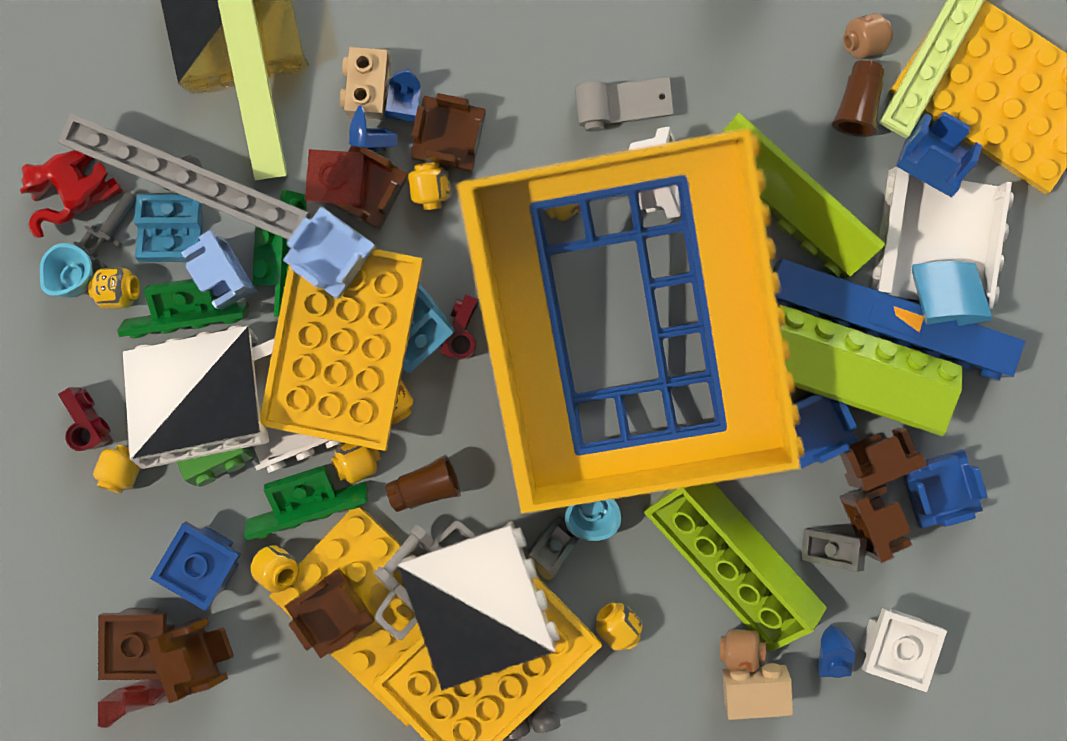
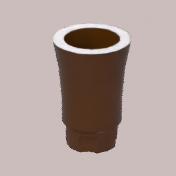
(860, 100)
(424, 485)

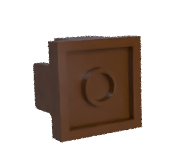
(447, 132)
(381, 189)
(881, 461)
(879, 524)
(328, 614)
(125, 646)
(189, 658)

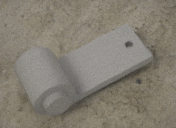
(624, 102)

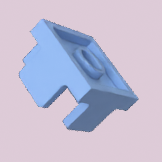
(327, 252)
(217, 267)

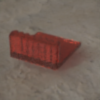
(336, 177)
(114, 704)

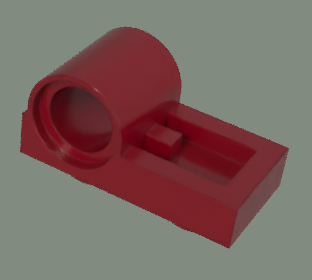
(462, 312)
(79, 406)

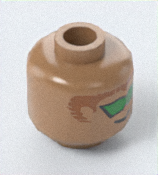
(868, 36)
(742, 650)

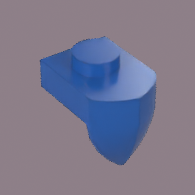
(403, 96)
(373, 138)
(835, 654)

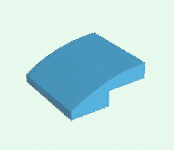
(166, 226)
(951, 292)
(427, 330)

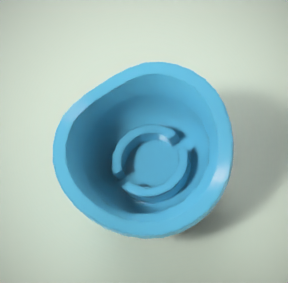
(65, 271)
(593, 520)

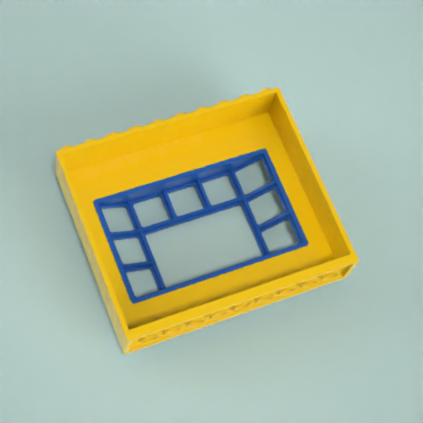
(733, 307)

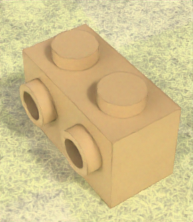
(366, 82)
(758, 693)

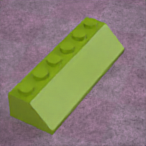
(809, 210)
(871, 372)
(737, 563)

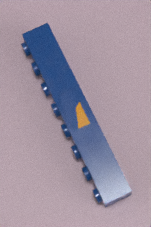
(896, 320)

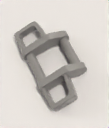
(385, 573)

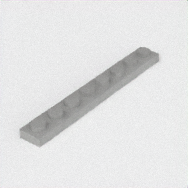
(181, 177)

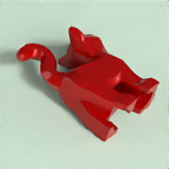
(74, 187)

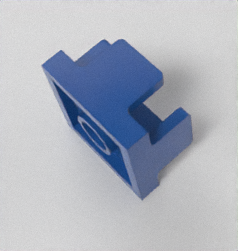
(935, 153)
(823, 428)
(945, 490)
(197, 565)

